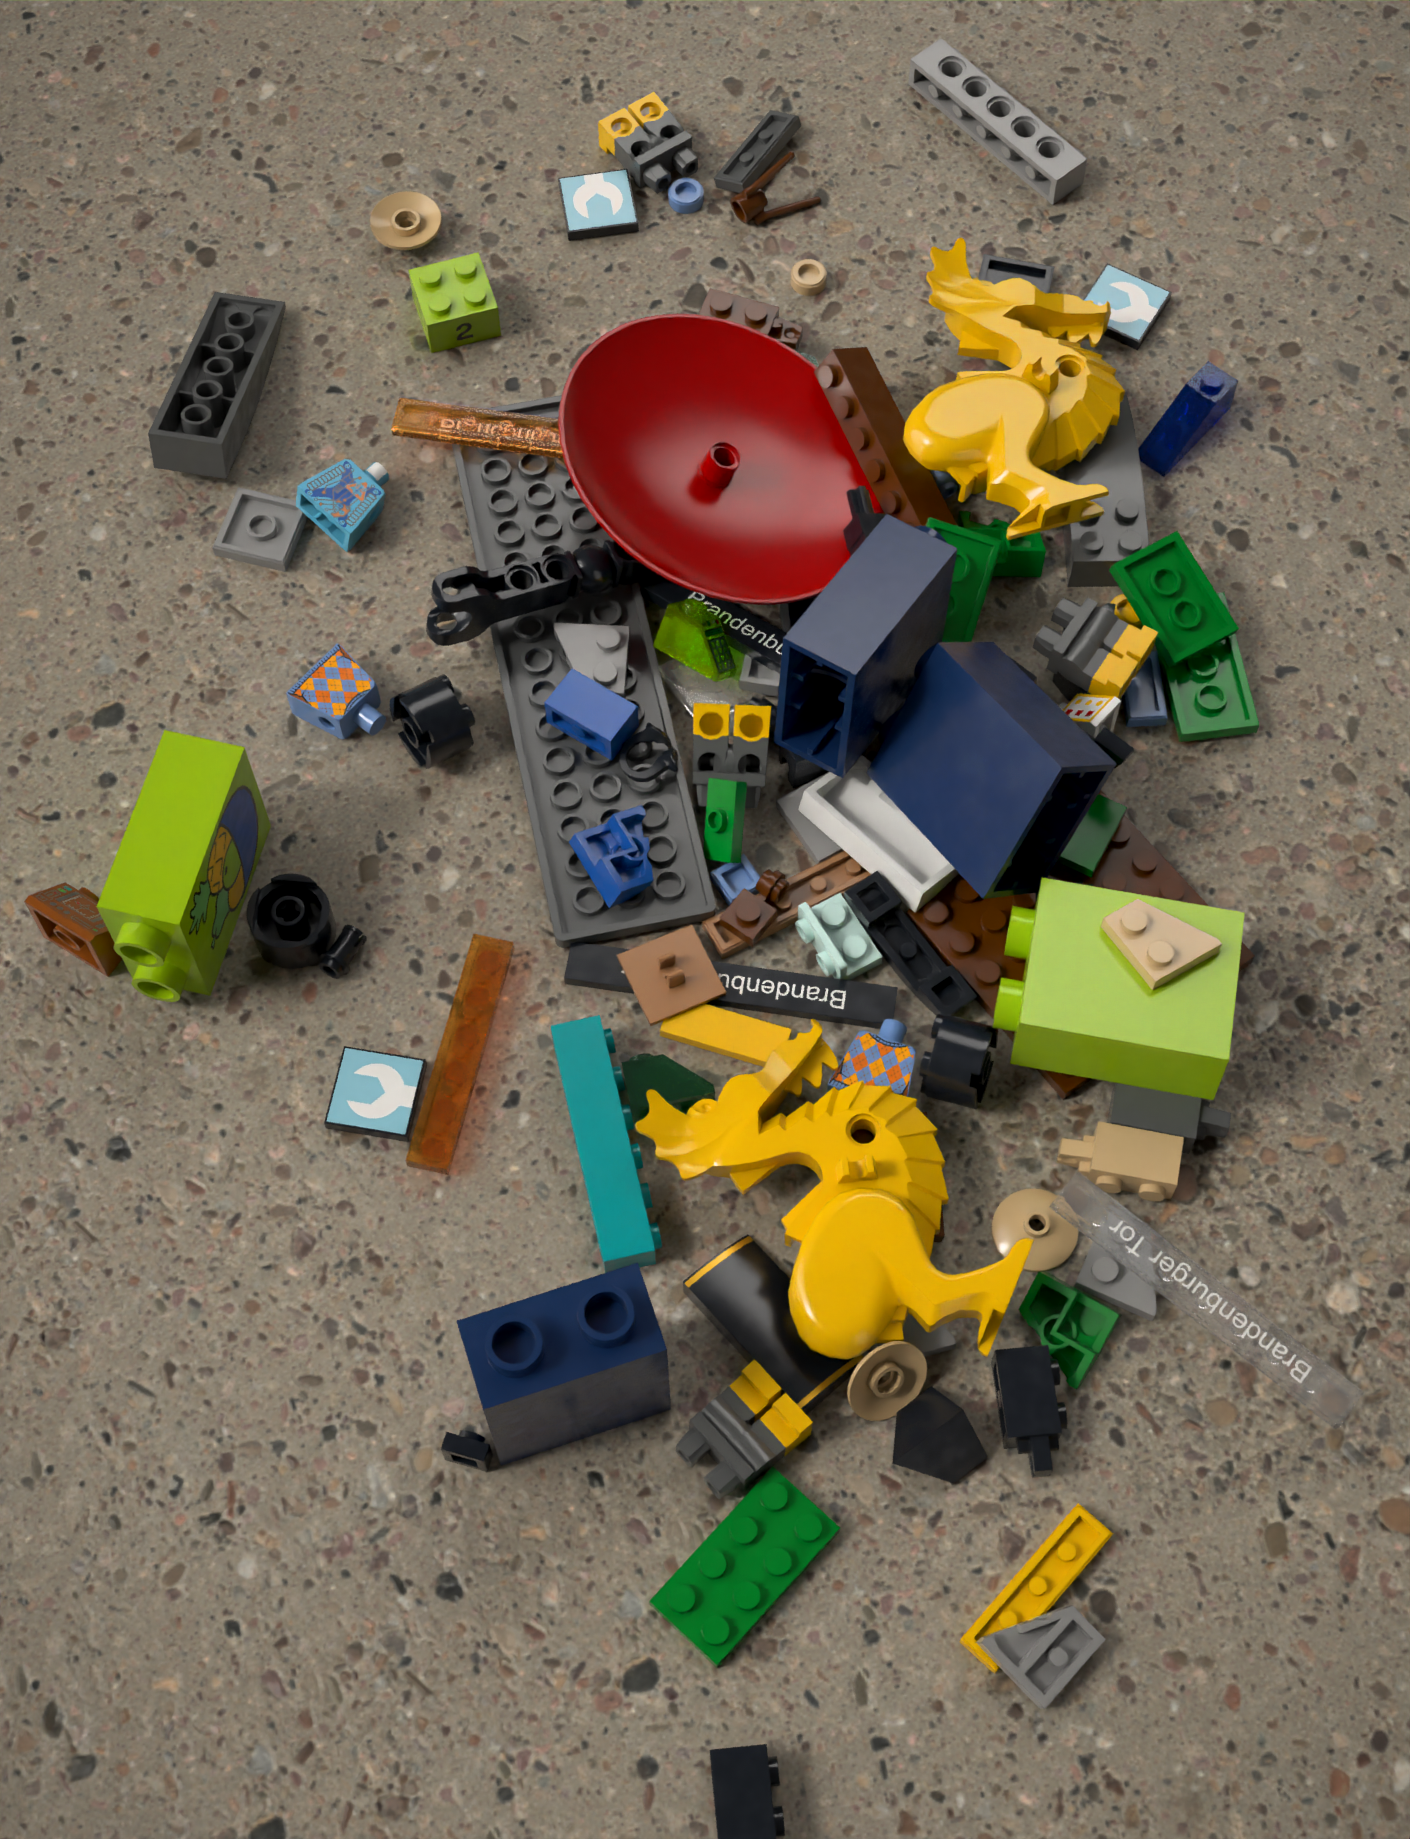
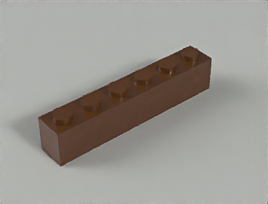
(876, 437)

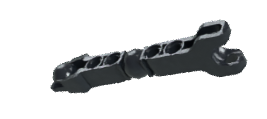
(494, 596)

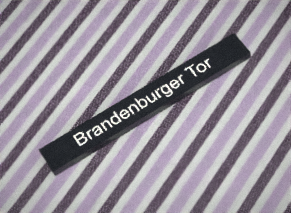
(742, 629)
(753, 988)

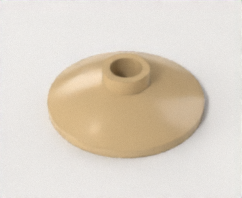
(405, 220)
(1011, 1223)
(886, 1380)

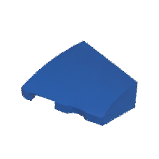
(616, 856)

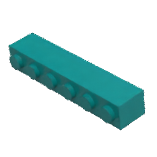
(603, 1144)

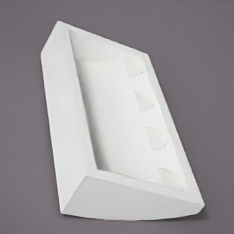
(877, 834)

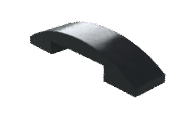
(906, 949)

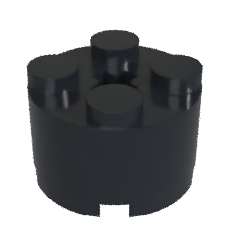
(433, 721)
(291, 921)
(959, 1062)

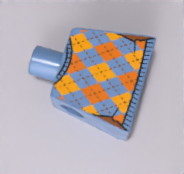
(337, 696)
(877, 1060)

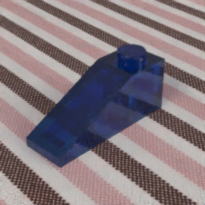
(1188, 418)

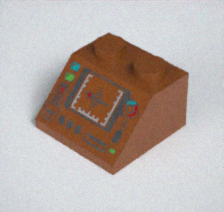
(74, 924)

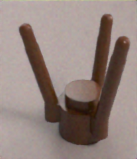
(751, 201)

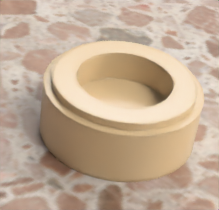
(808, 277)

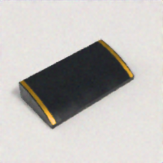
(750, 1307)

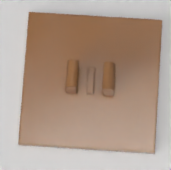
(671, 975)

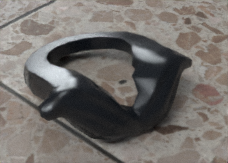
(665, 762)

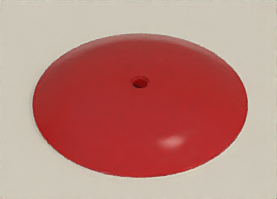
(711, 457)

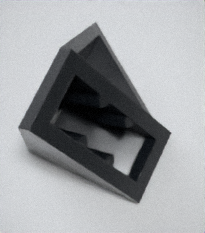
(936, 1438)

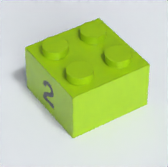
(455, 302)

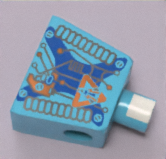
(344, 500)

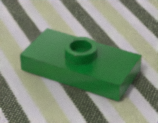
(724, 820)

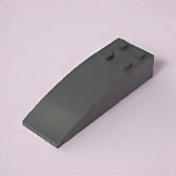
(217, 386)
(1122, 529)

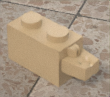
(1126, 1160)

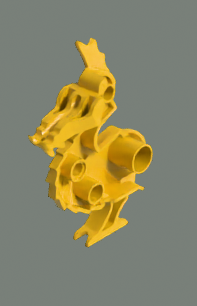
(1042, 413)
(869, 1218)

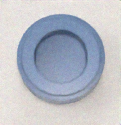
(686, 195)

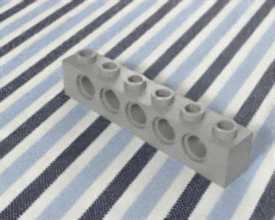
(997, 121)

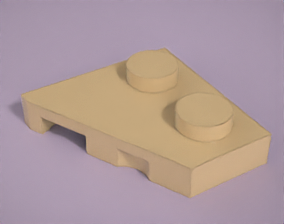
(1157, 942)

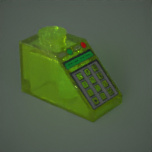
(696, 639)

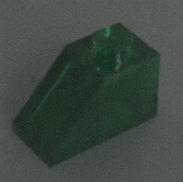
(670, 1079)

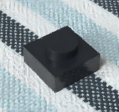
(467, 1450)

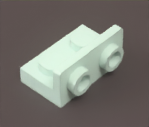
(838, 937)

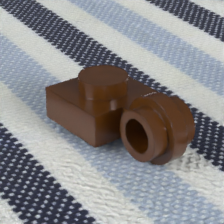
(751, 914)

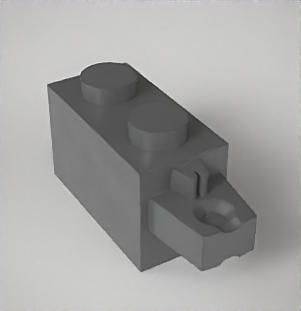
(1167, 1114)

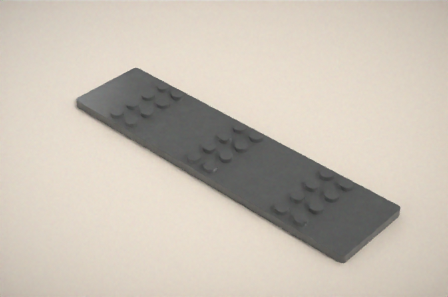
(530, 509)

